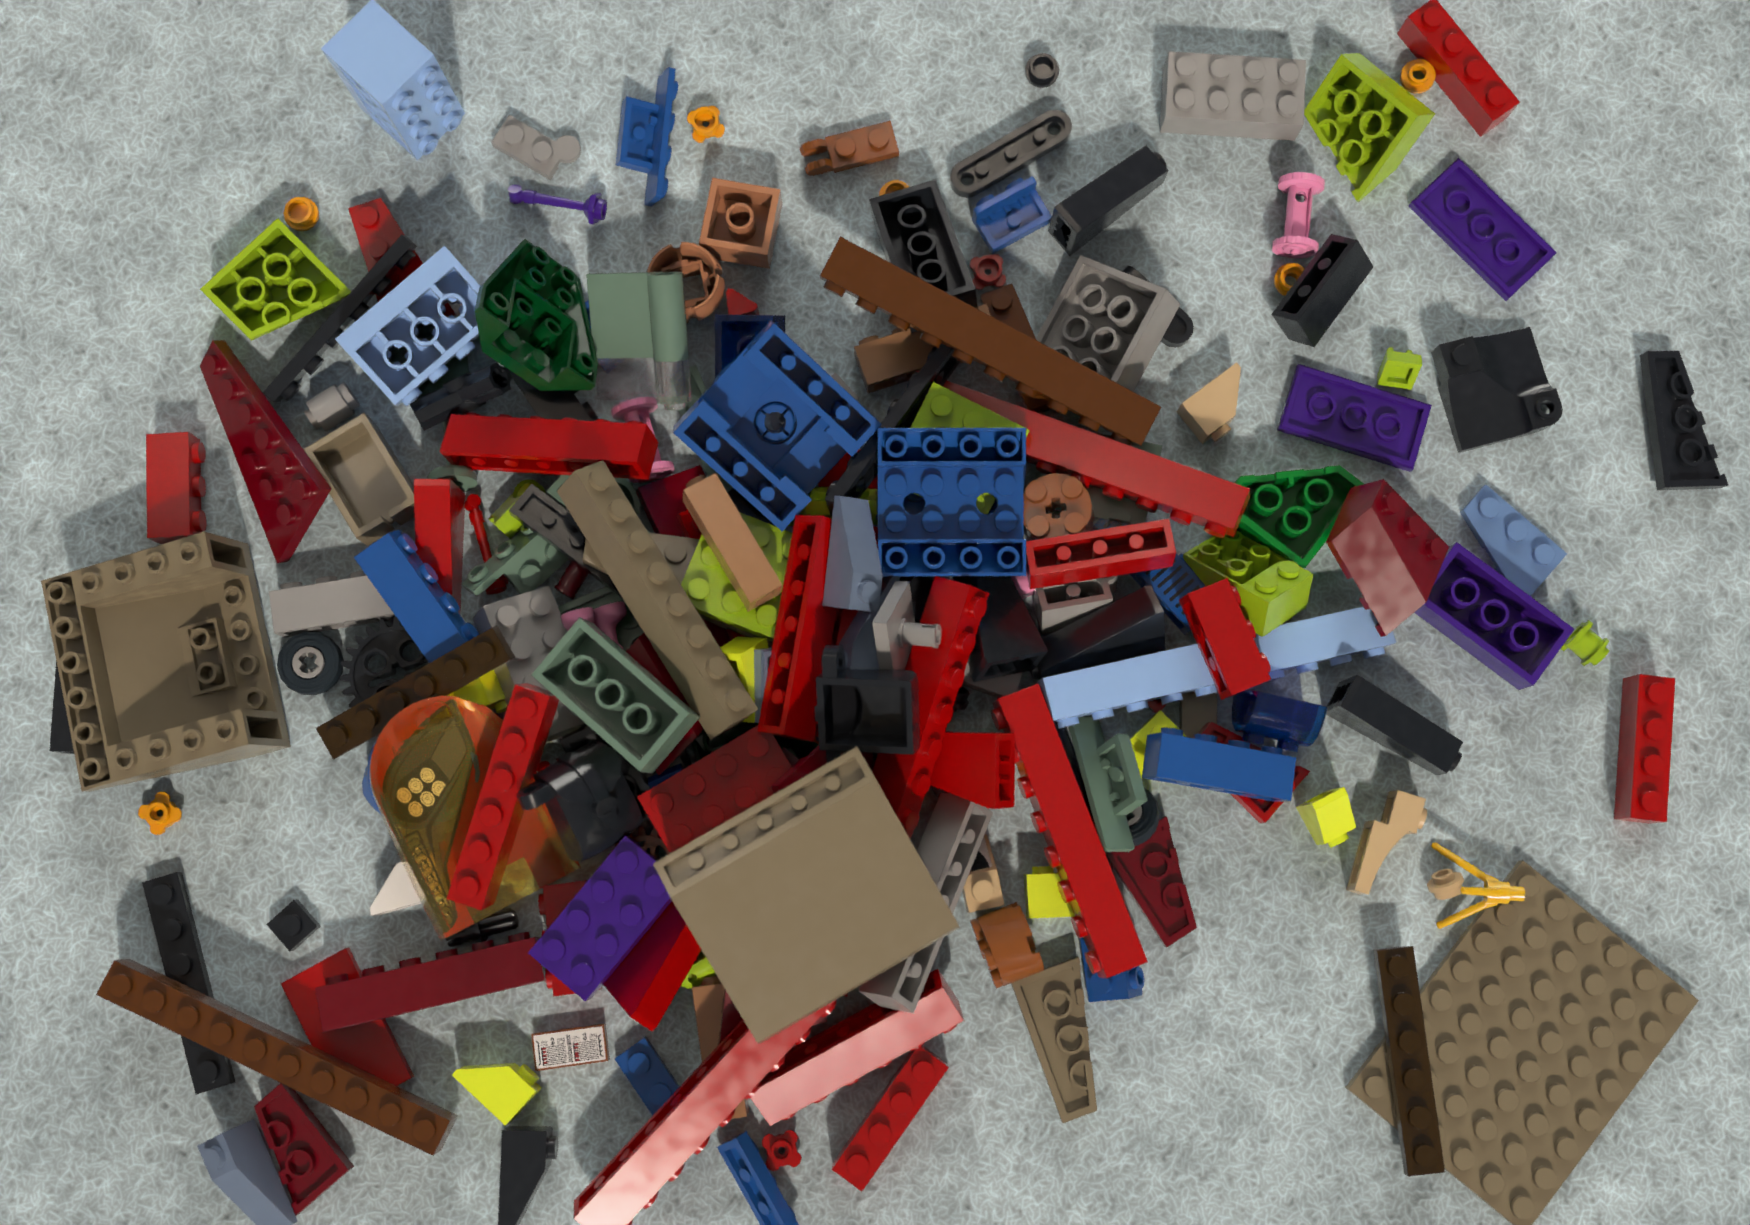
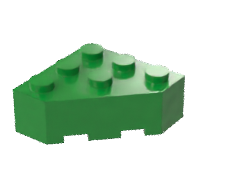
(1295, 509)

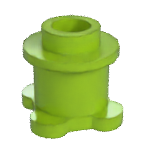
(1587, 644)

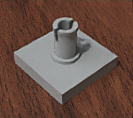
(897, 631)

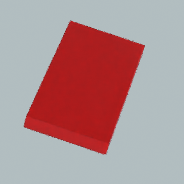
(365, 1045)

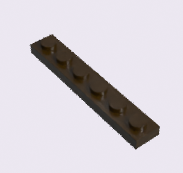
(432, 680)
(1408, 1061)

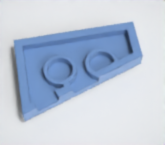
(1511, 541)

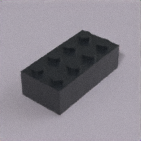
(922, 240)

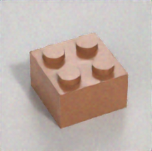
(741, 222)

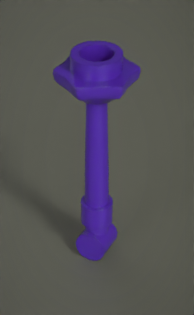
(593, 208)

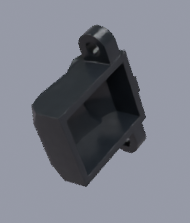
(865, 708)
(585, 799)

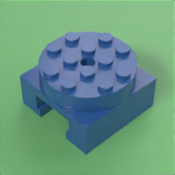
(783, 464)

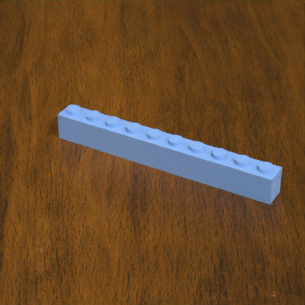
(1183, 669)

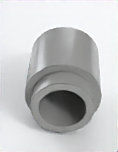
(331, 407)

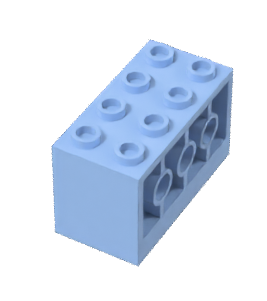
(394, 79)
(395, 323)

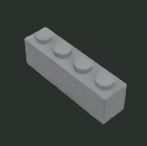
(327, 605)

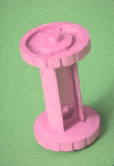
(1298, 215)
(639, 410)

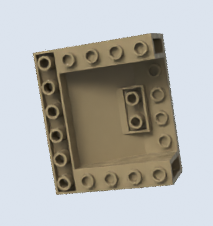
(165, 661)
(806, 895)

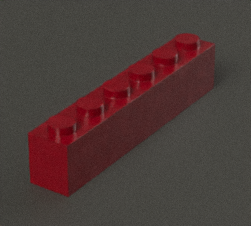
(428, 984)

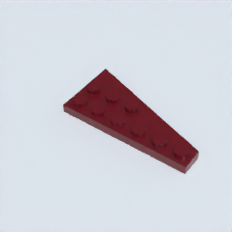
(273, 464)

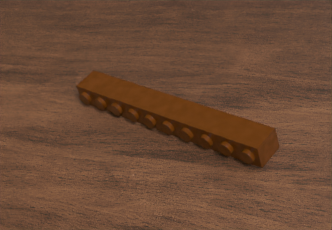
(988, 342)
(277, 1055)

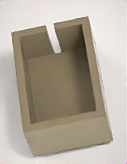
(364, 478)

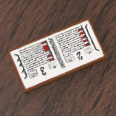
(570, 1047)

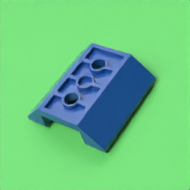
(950, 473)

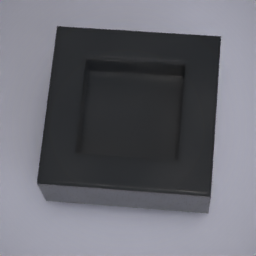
(293, 925)

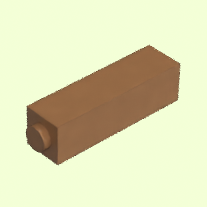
(731, 541)
(708, 1012)

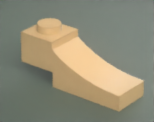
(1401, 816)

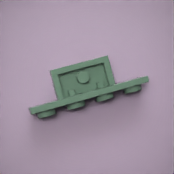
(522, 560)
(1109, 780)

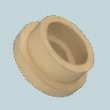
(1445, 884)

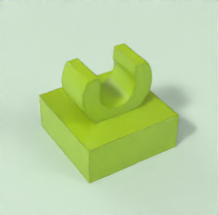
(1399, 369)

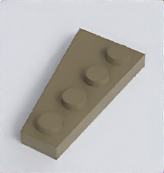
(1057, 1026)

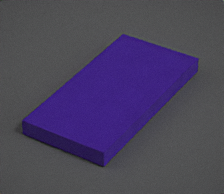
(1482, 229)
(1354, 417)

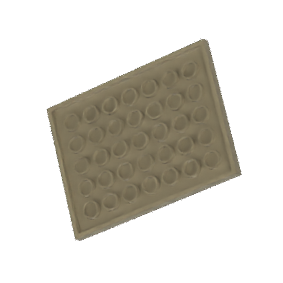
(1532, 1043)

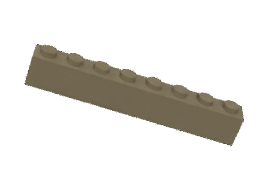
(656, 599)

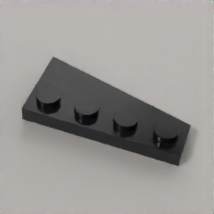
(1675, 426)

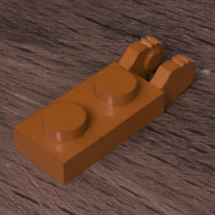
(852, 149)

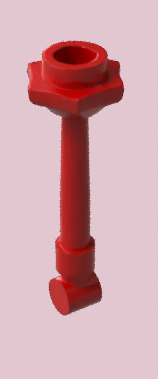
(477, 520)

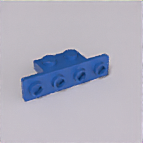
(645, 136)

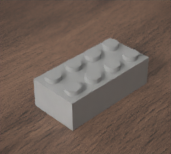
(1232, 96)
(532, 630)

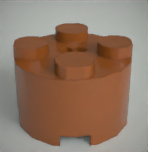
(1054, 492)
(1007, 945)

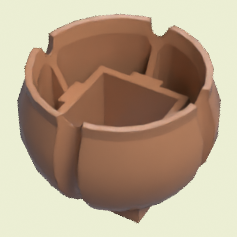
(693, 261)

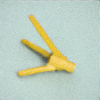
(1493, 890)

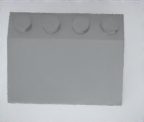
(1108, 321)

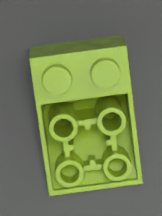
(1268, 584)

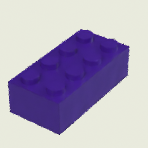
(1493, 619)
(604, 920)

